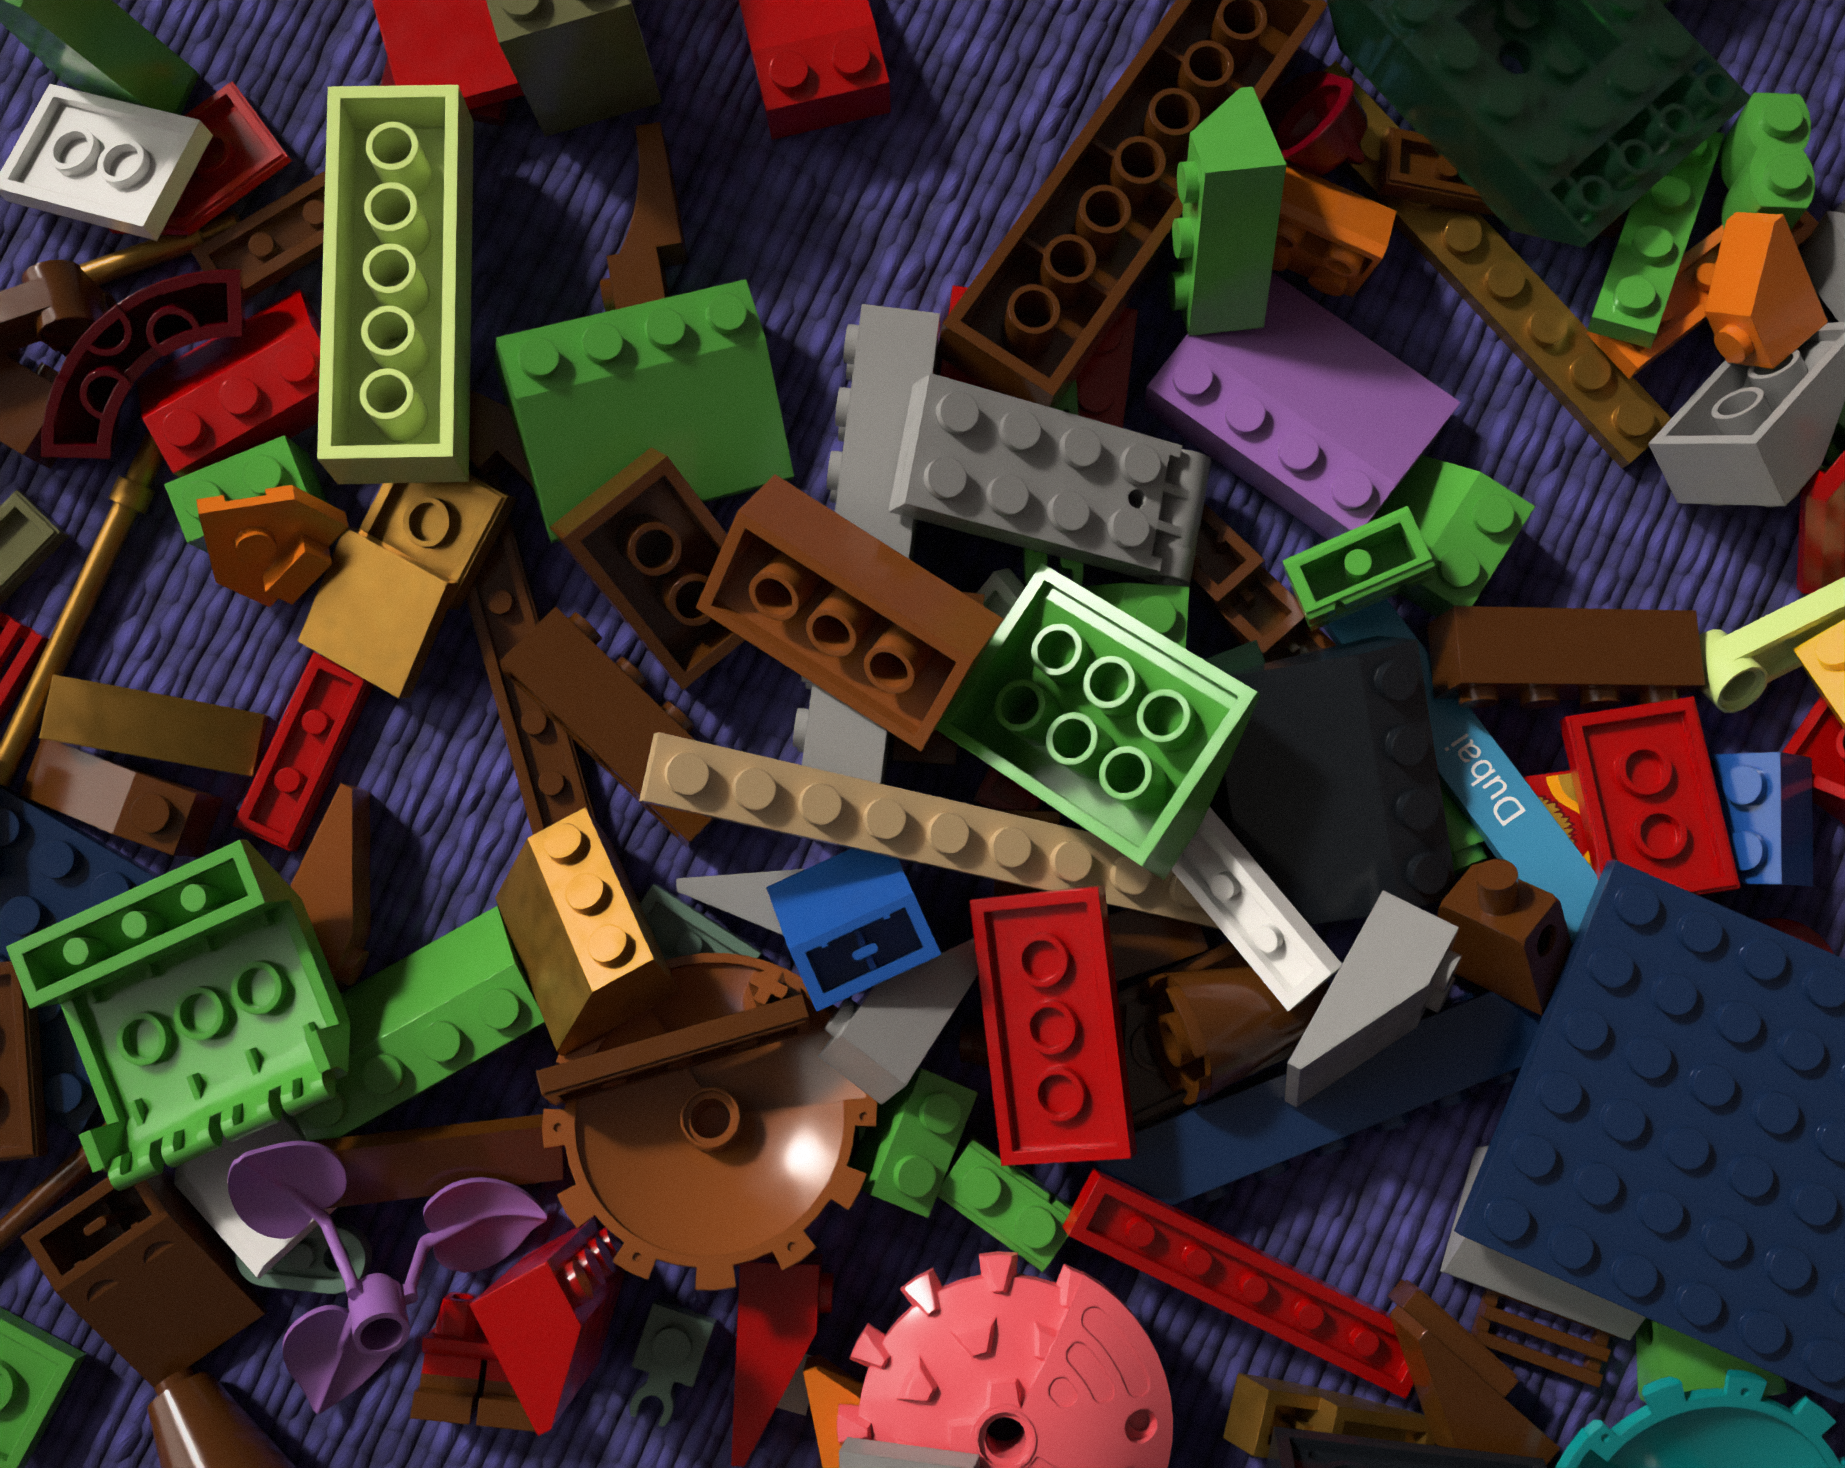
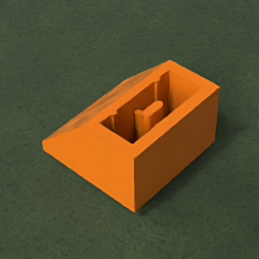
(1329, 233)

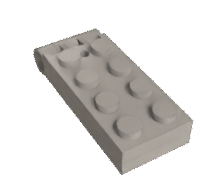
(1050, 481)

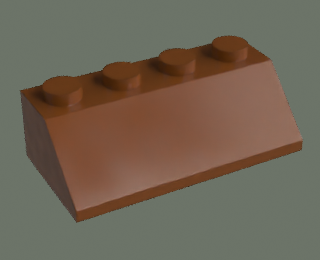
(846, 611)

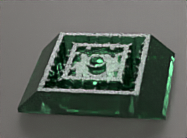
(1575, 140)

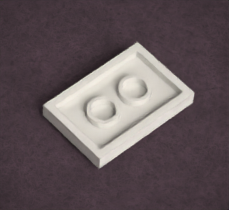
(103, 161)

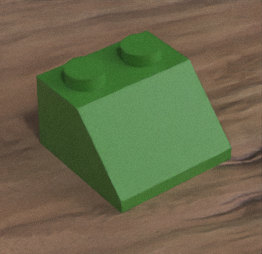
(1465, 525)

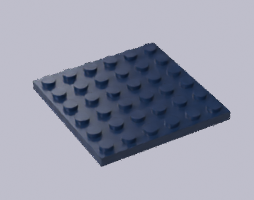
(1684, 1130)

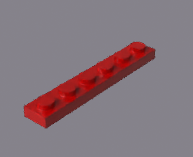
(1239, 1280)

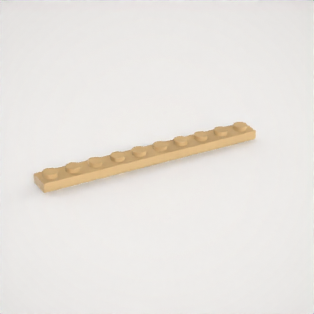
(903, 825)

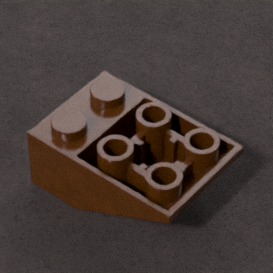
(145, 1274)

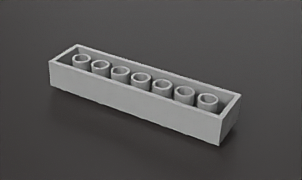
(883, 362)

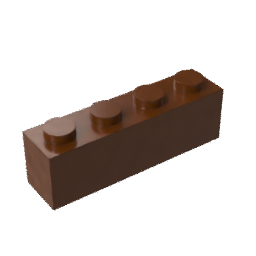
(1564, 655)
(599, 706)

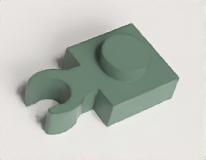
(671, 1353)

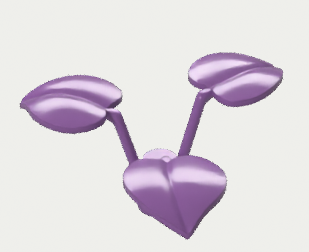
(337, 1348)

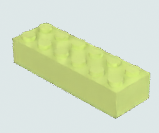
(396, 285)

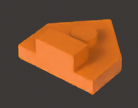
(270, 542)

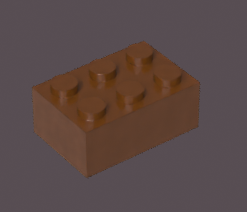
(650, 555)

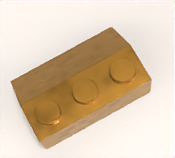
(581, 933)

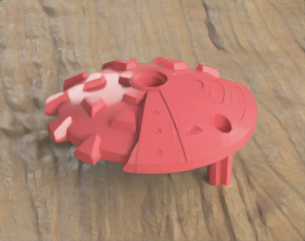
(1020, 1348)

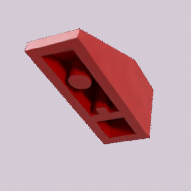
(774, 1331)

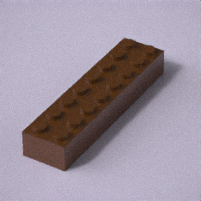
(1114, 197)

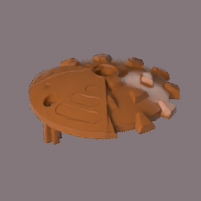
(724, 1195)

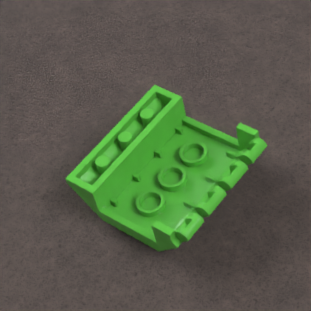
(192, 1010)

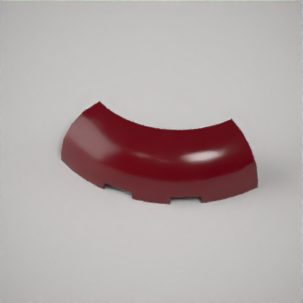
(122, 344)

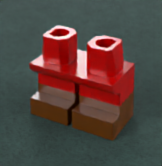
(463, 1374)

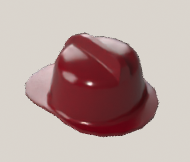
(1318, 122)

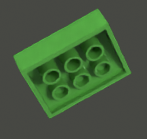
(657, 375)
(1102, 719)

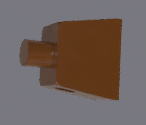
(1507, 933)

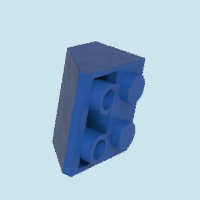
(1767, 816)
(851, 924)

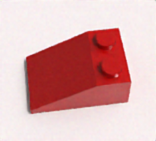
(816, 62)

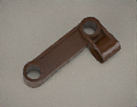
(51, 307)

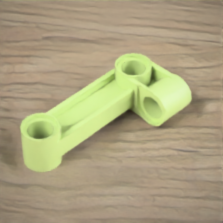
(1747, 659)

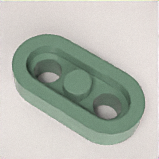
(310, 1263)

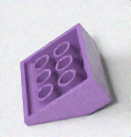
(1302, 410)

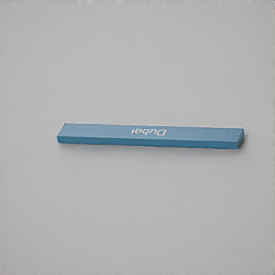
(1487, 783)

